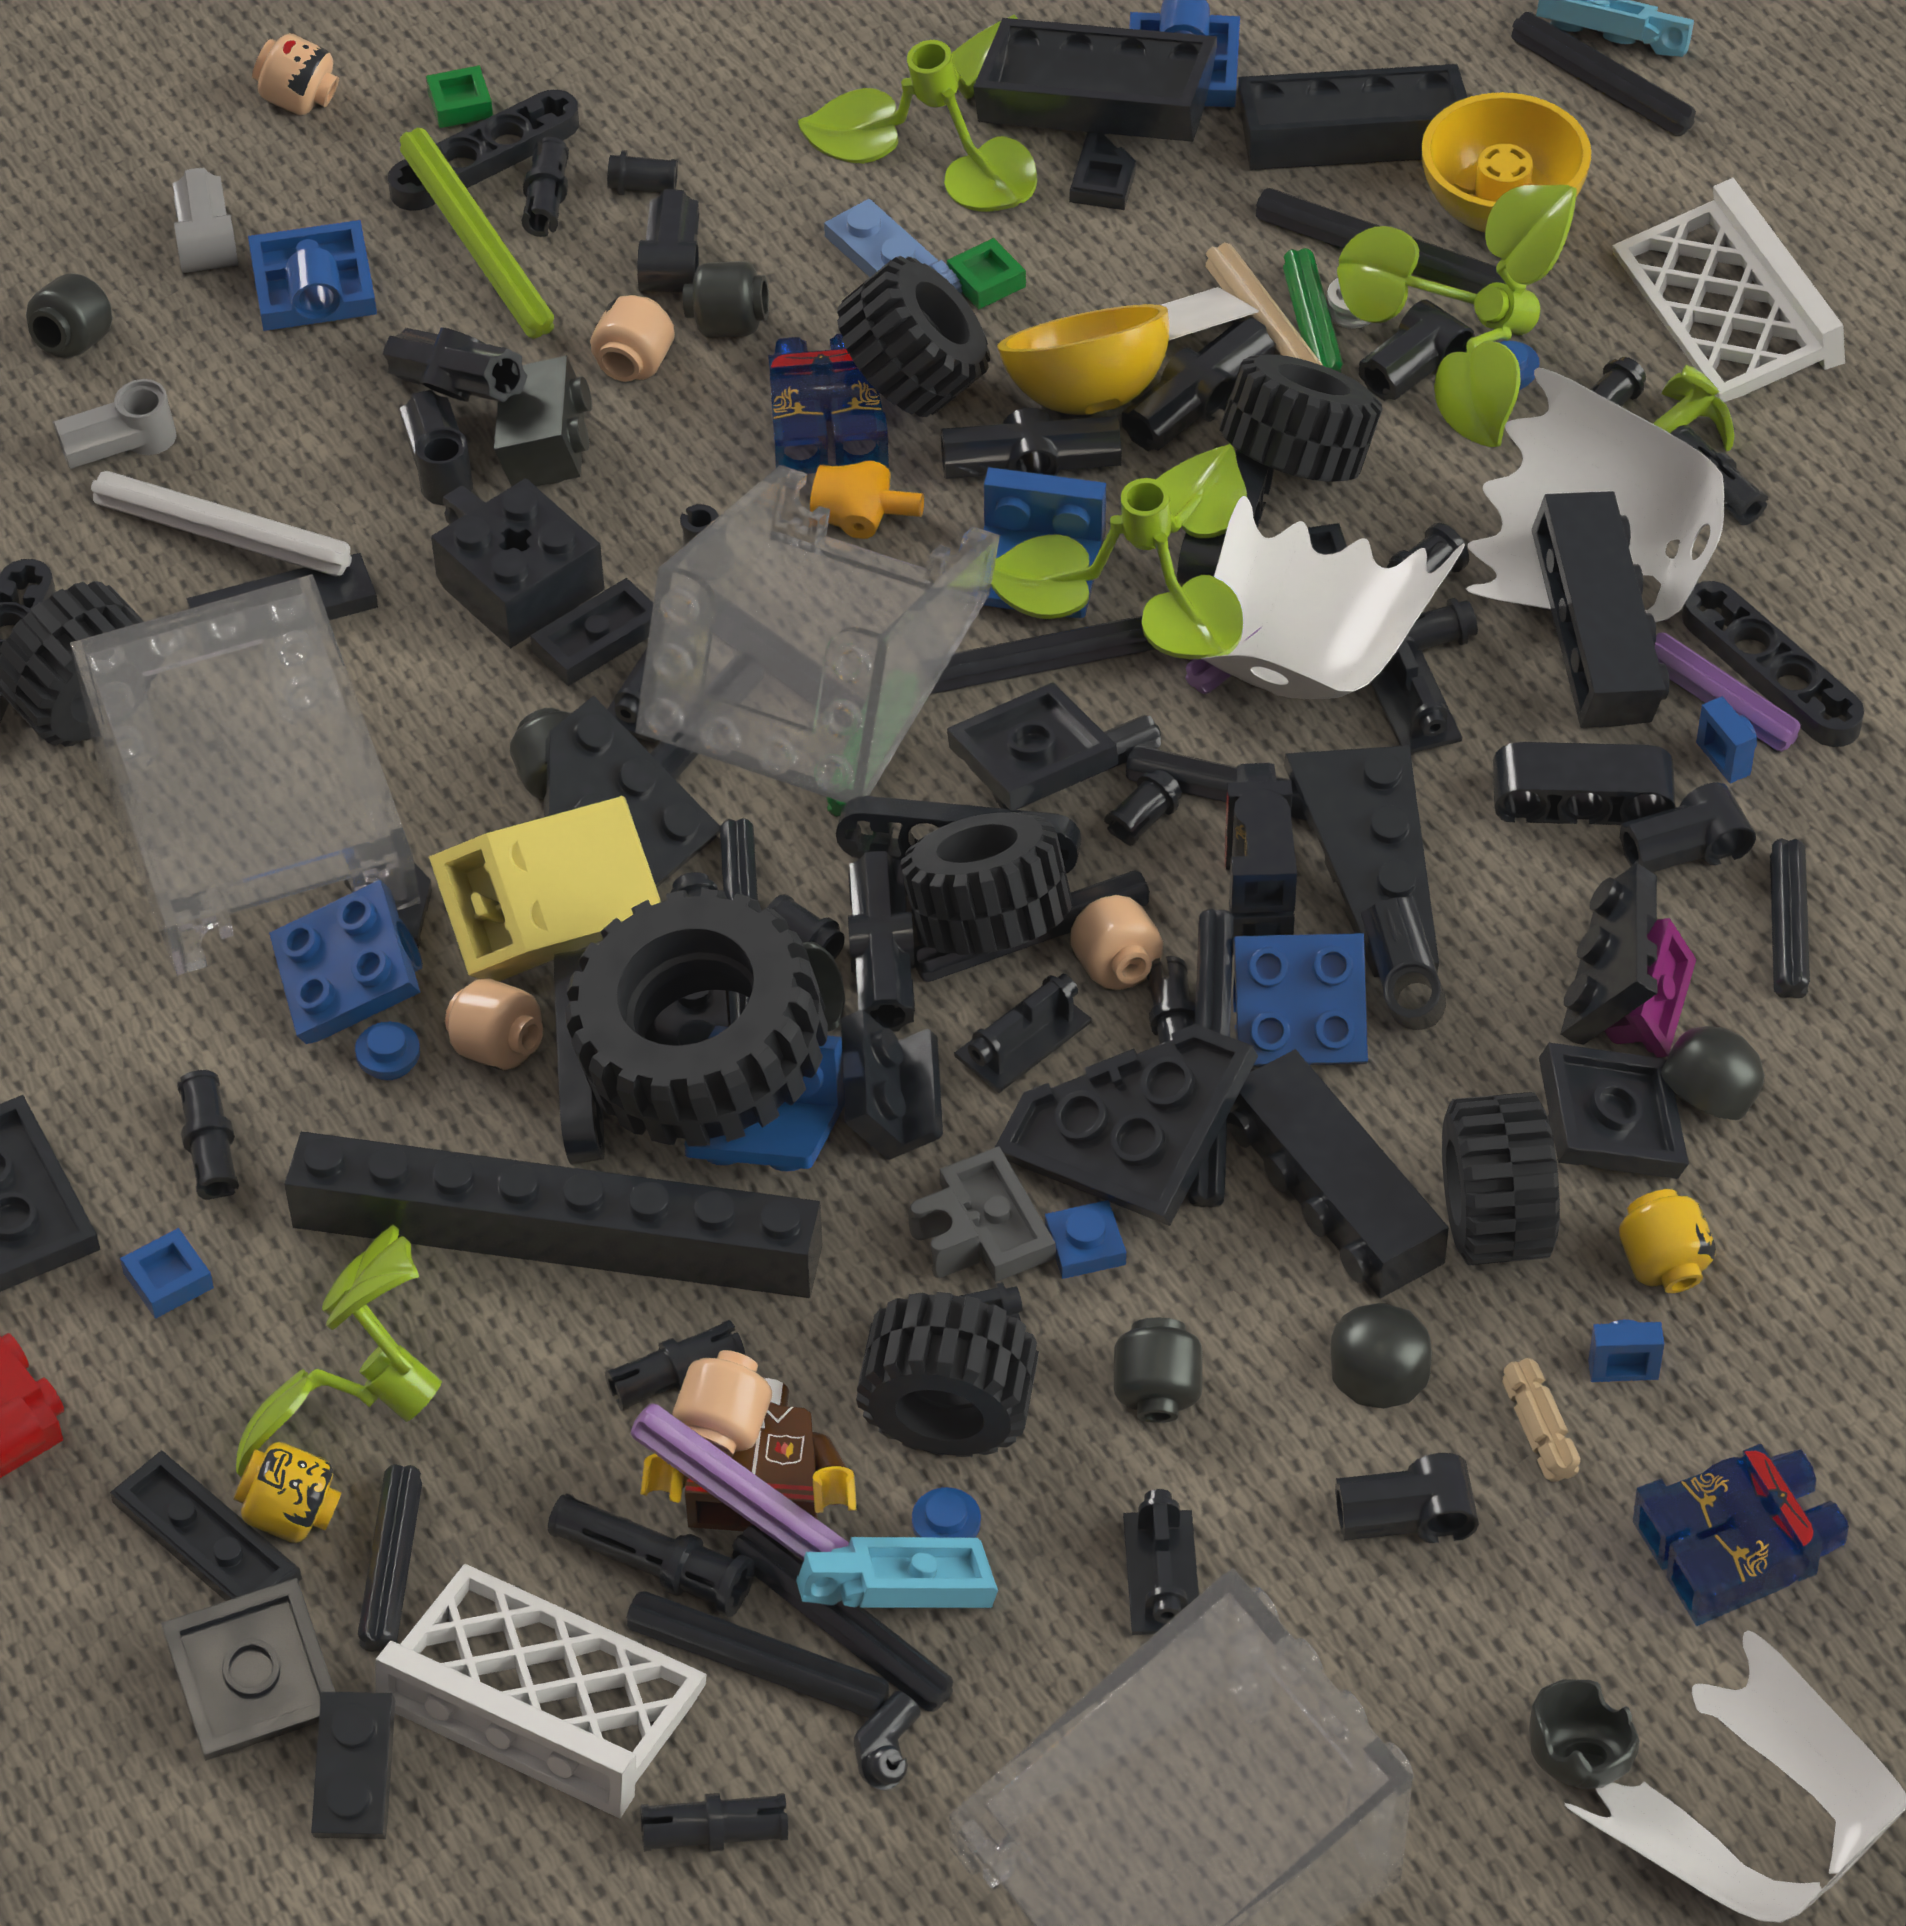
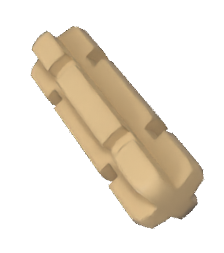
(1541, 1420)

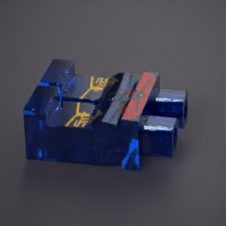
(821, 389)
(1737, 1530)

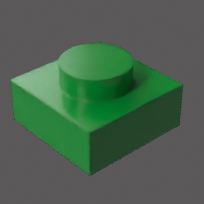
(459, 96)
(987, 273)

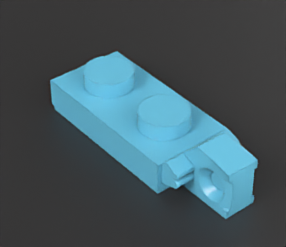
(1622, 22)
(900, 1574)

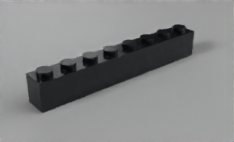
(556, 1214)

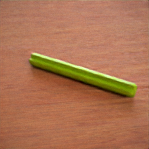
(477, 233)

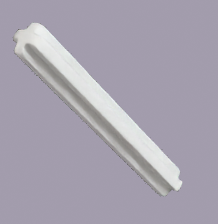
(221, 523)

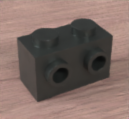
(544, 427)

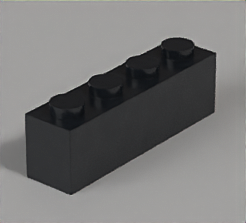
(1599, 609)
(1337, 1175)

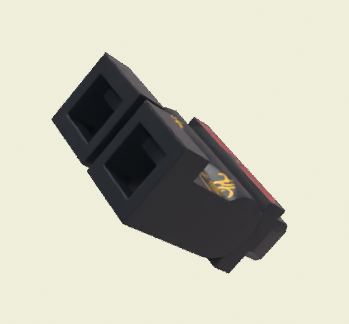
(1260, 852)

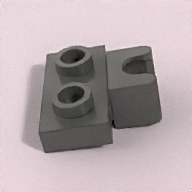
(983, 1216)

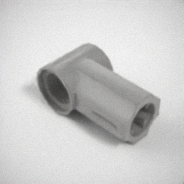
(203, 227)
(135, 421)

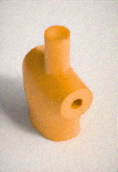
(860, 497)

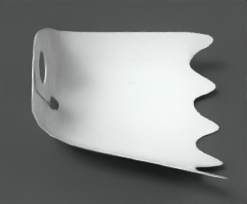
(1601, 447)
(1321, 617)
(1808, 1742)

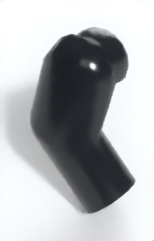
(878, 1744)

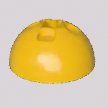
(1498, 144)
(1089, 357)

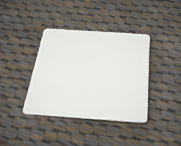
(1204, 311)

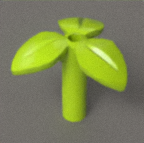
(1696, 399)

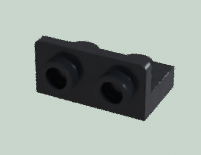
(890, 1085)

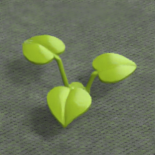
(863, 123)
(1479, 386)
(1194, 621)
(390, 1370)

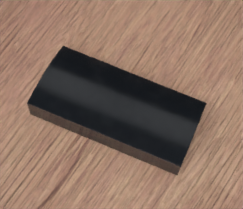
(1095, 79)
(1343, 114)

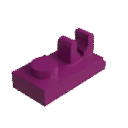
(1658, 1018)

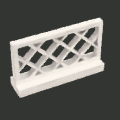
(1775, 279)
(511, 1722)

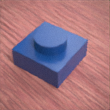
(1727, 739)
(1086, 1239)
(166, 1273)
(1626, 1351)

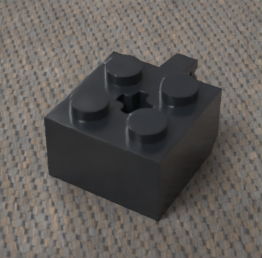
(515, 560)

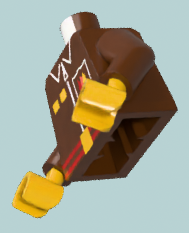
(785, 1456)

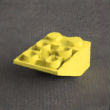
(542, 887)

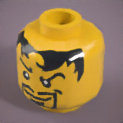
(1667, 1240)
(287, 1492)

